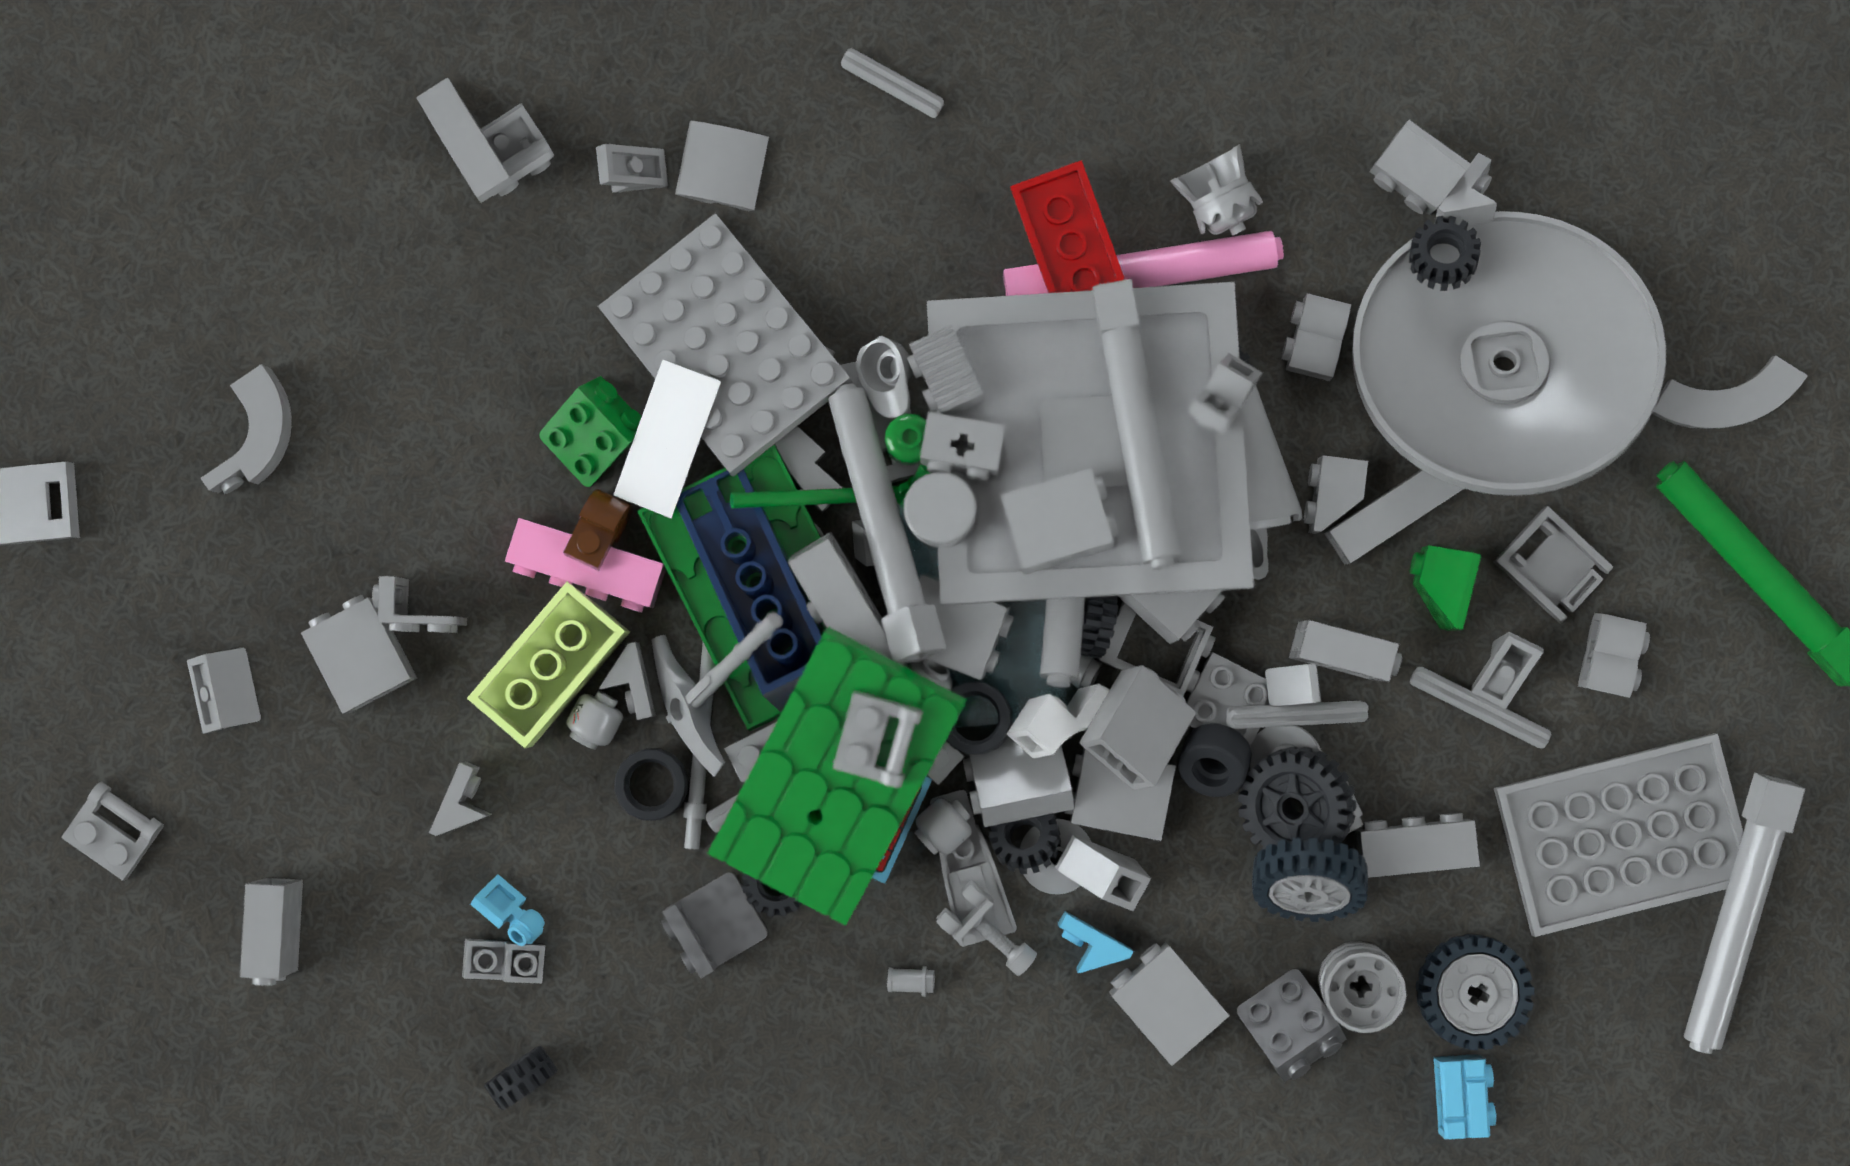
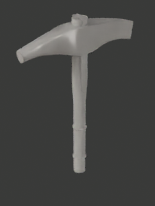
(687, 700)

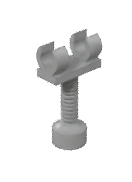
(1018, 956)

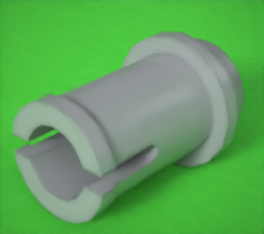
(911, 980)

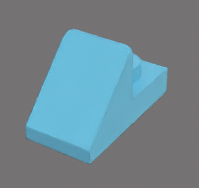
(1102, 947)

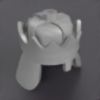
(1220, 193)

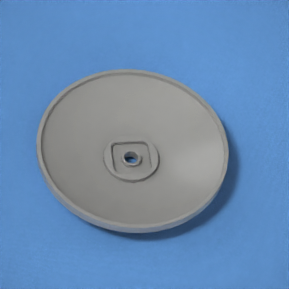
(1554, 305)

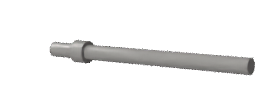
(695, 808)

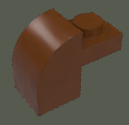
(599, 526)

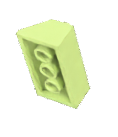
(548, 665)

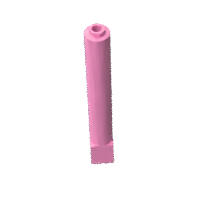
(1174, 263)

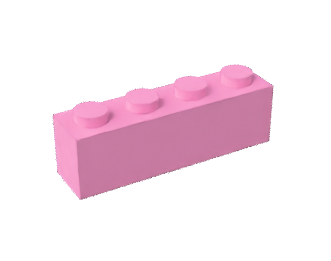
(621, 575)

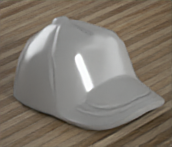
(885, 376)

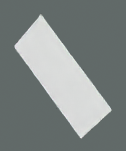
(667, 438)

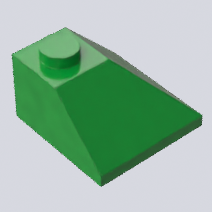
(1445, 583)

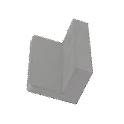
(223, 689)

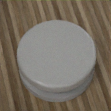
(941, 509)

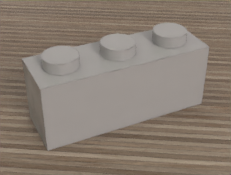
(1418, 845)

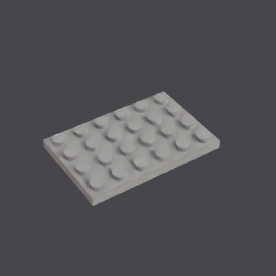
(725, 319)
(1622, 834)

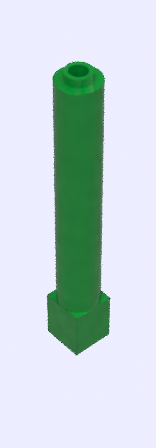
(1759, 569)

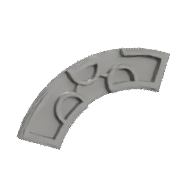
(1730, 406)

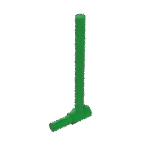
(815, 496)

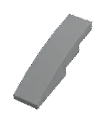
(464, 140)

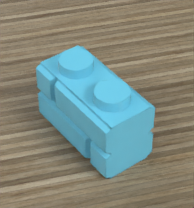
(1463, 1096)

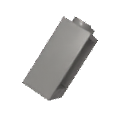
(1345, 651)
(1188, 675)

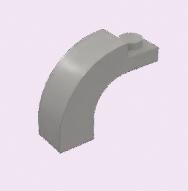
(267, 433)

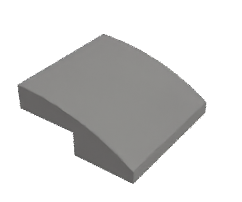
(722, 165)

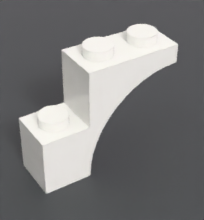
(1049, 722)

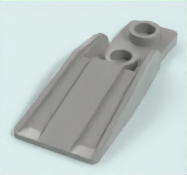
(975, 863)

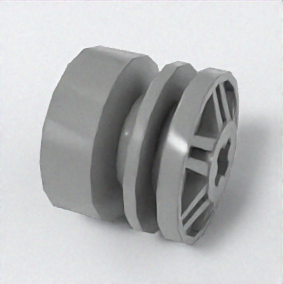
(1377, 1002)

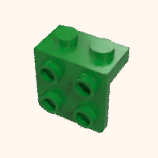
(591, 430)

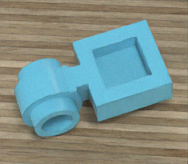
(502, 903)

